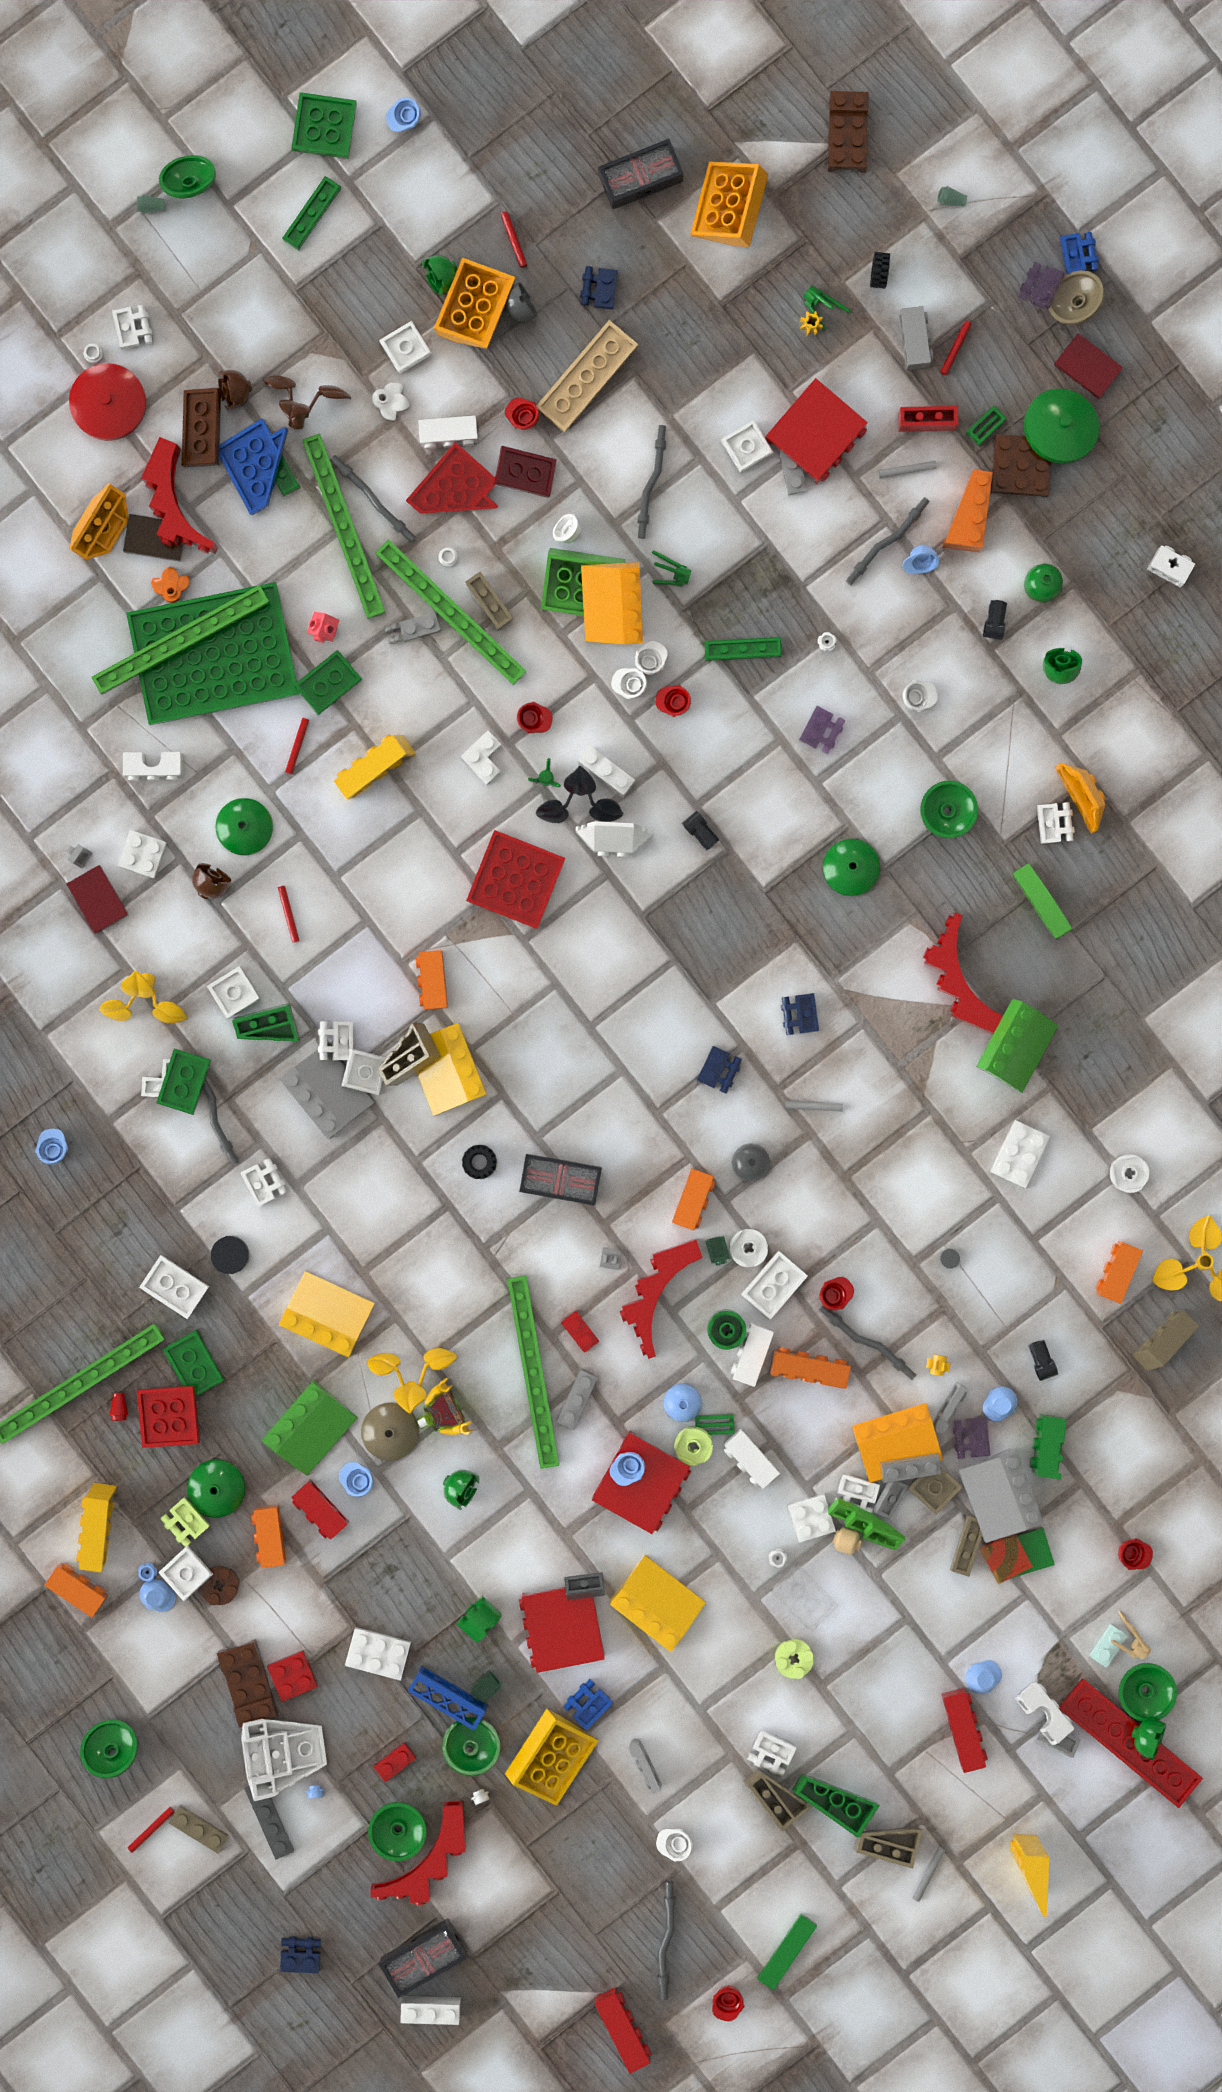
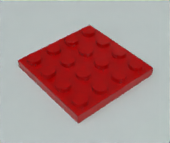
(515, 879)

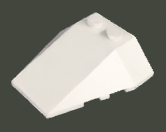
(613, 837)
(280, 1754)

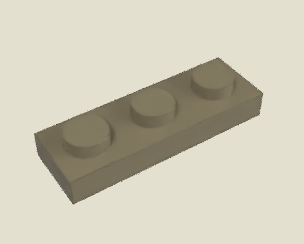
(489, 600)
(967, 1547)
(199, 1829)

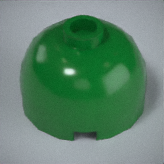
(440, 273)
(1043, 583)
(1062, 665)
(460, 1488)
(1148, 1737)

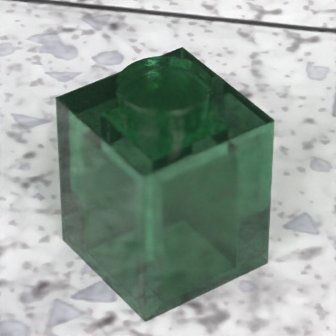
(717, 1250)
(485, 1687)

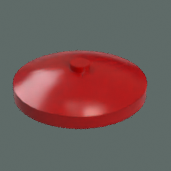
(107, 401)

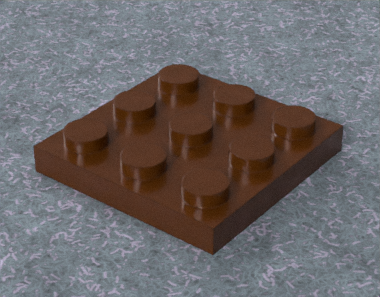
(1019, 468)

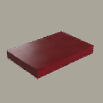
(1088, 366)
(525, 471)
(97, 899)

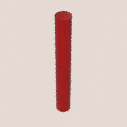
(514, 240)
(955, 348)
(297, 745)
(288, 914)
(151, 1829)

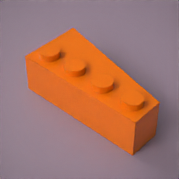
(971, 515)

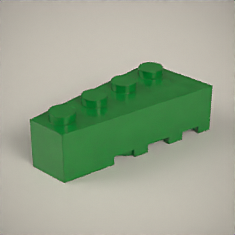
(840, 1805)

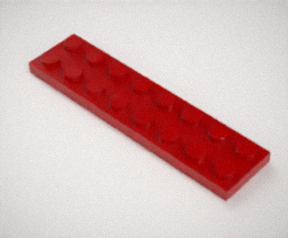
(1114, 1731)

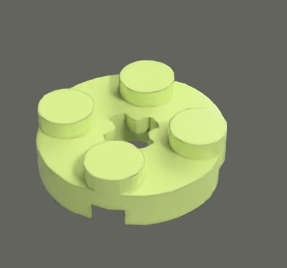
(691, 1435)
(791, 1648)

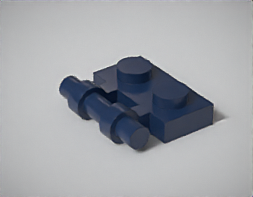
(605, 288)
(806, 1014)
(714, 1066)
(300, 1961)

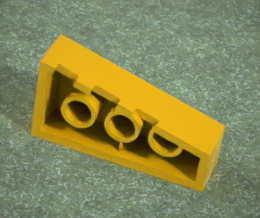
(373, 765)
(96, 1527)

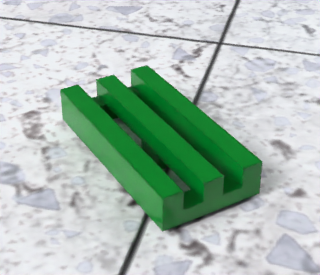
(974, 437)
(720, 1424)

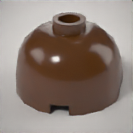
(234, 388)
(210, 882)

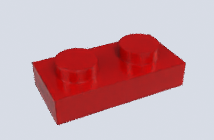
(580, 1331)
(394, 1762)

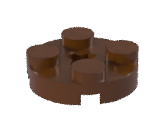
(230, 1589)

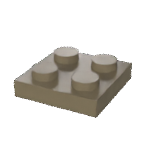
(935, 1490)

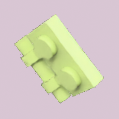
(190, 1520)

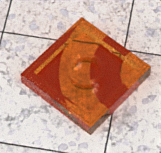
(1006, 1558)

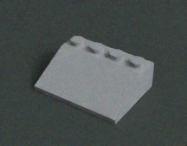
(319, 1092)
(1000, 1495)

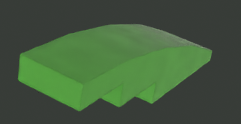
(1042, 901)
(871, 1527)

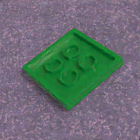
(324, 125)

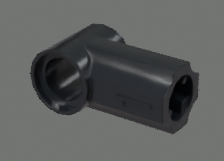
(995, 625)
(697, 827)
(1044, 1365)

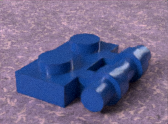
(1073, 254)
(592, 1708)

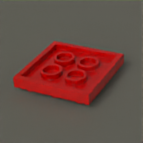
(168, 1416)

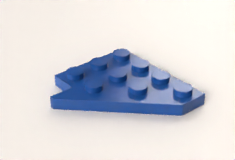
(253, 462)

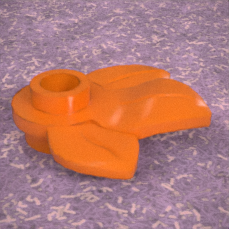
(170, 582)

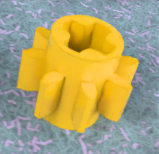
(808, 327)
(938, 1365)

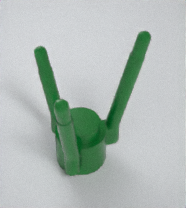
(815, 296)
(681, 572)
(545, 777)

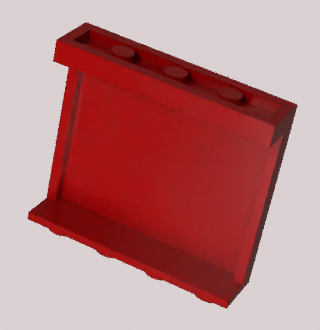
(817, 431)
(649, 1498)
(561, 1630)

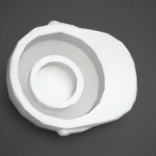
(567, 529)
(651, 658)
(629, 682)
(920, 695)
(674, 1844)

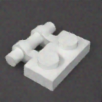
(126, 328)
(1049, 823)
(341, 1040)
(258, 1185)
(859, 1489)
(775, 1748)

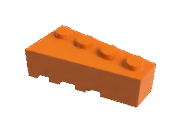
(810, 1368)

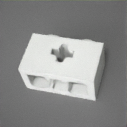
(1161, 566)

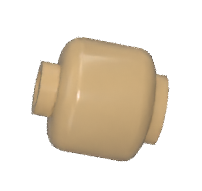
(847, 1541)

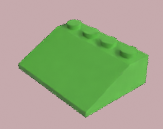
(564, 579)
(1017, 1045)
(309, 1428)

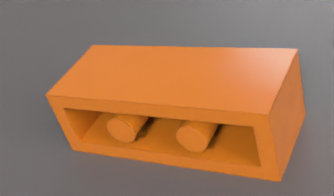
(432, 980)
(693, 1199)
(1118, 1272)
(269, 1536)
(76, 1589)

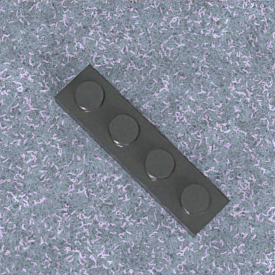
(271, 1825)

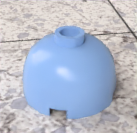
(682, 1402)

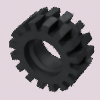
(880, 270)
(467, 1161)

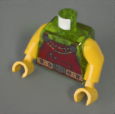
(443, 1412)

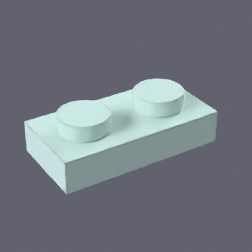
(1105, 1650)

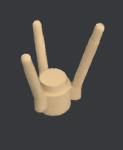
(1139, 1647)

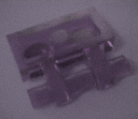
(1047, 287)
(816, 727)
(977, 1435)

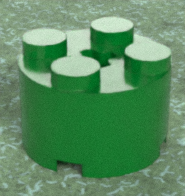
(731, 1339)
(479, 1619)

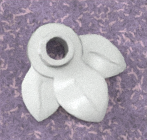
(393, 401)

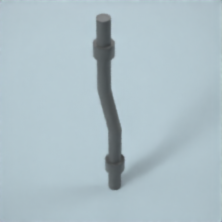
(347, 471)
(914, 515)
(643, 517)
(226, 1145)
(899, 1363)
(663, 1977)

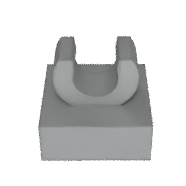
(78, 855)
(610, 1258)

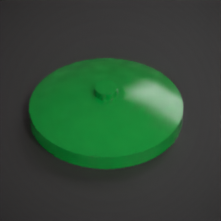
(1061, 426)

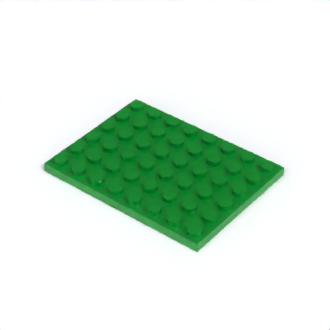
(223, 672)

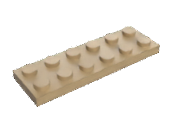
(586, 376)

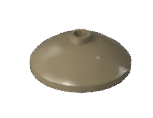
(1074, 289)
(394, 1418)

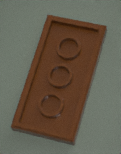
(201, 427)

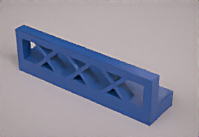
(450, 1691)

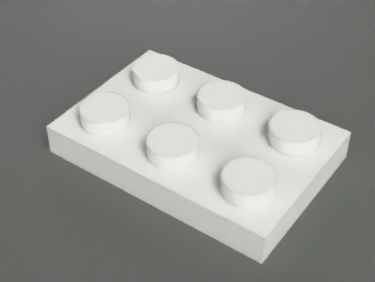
(1020, 1154)
(774, 1285)
(174, 1286)
(377, 1653)

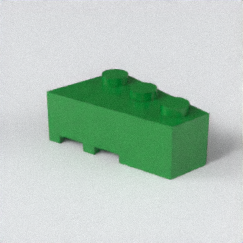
(268, 1024)
(1048, 1446)

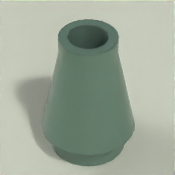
(951, 197)
(149, 204)

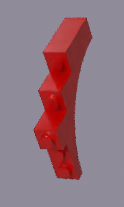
(160, 477)
(945, 958)
(650, 1287)
(434, 1865)

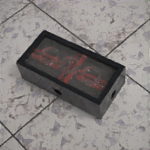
(640, 174)
(560, 1179)
(423, 1958)

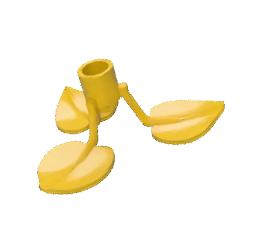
(141, 986)
(1202, 1234)
(410, 1394)

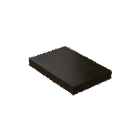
(143, 541)

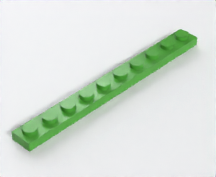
(343, 526)
(450, 612)
(180, 640)
(533, 1372)
(80, 1382)

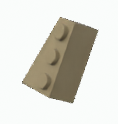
(410, 1056)
(1165, 1340)
(776, 1800)
(890, 1845)

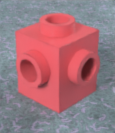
(323, 627)

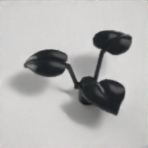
(580, 783)

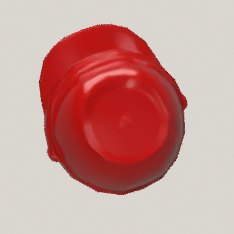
(522, 413)
(673, 700)
(534, 718)
(836, 1293)
(1135, 1554)
(727, 2003)

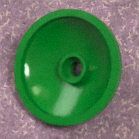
(187, 176)
(959, 801)
(254, 835)
(841, 877)
(229, 1487)
(1155, 1702)
(482, 1740)
(99, 1743)
(396, 1844)

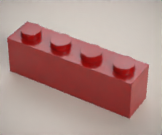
(963, 1730)
(622, 2030)

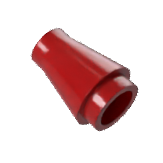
(118, 1407)

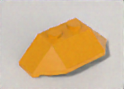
(100, 524)
(1083, 793)

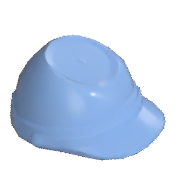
(403, 115)
(921, 560)
(51, 1146)
(1000, 1403)
(627, 1468)
(356, 1479)
(157, 1595)
(983, 1677)

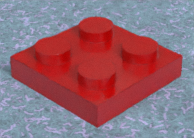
(292, 1676)

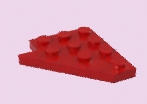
(454, 485)

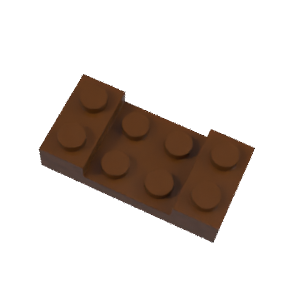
(847, 130)
(247, 1683)

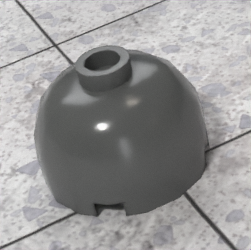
(518, 305)
(751, 1162)

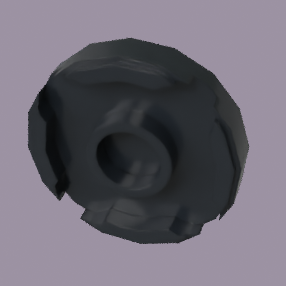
(229, 1254)

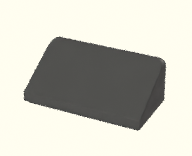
(584, 1586)

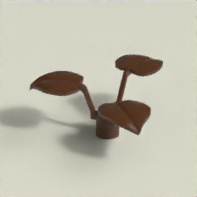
(296, 411)

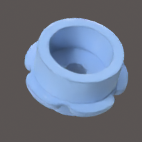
(142, 1572)
(315, 1792)

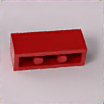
(927, 418)
(319, 1510)

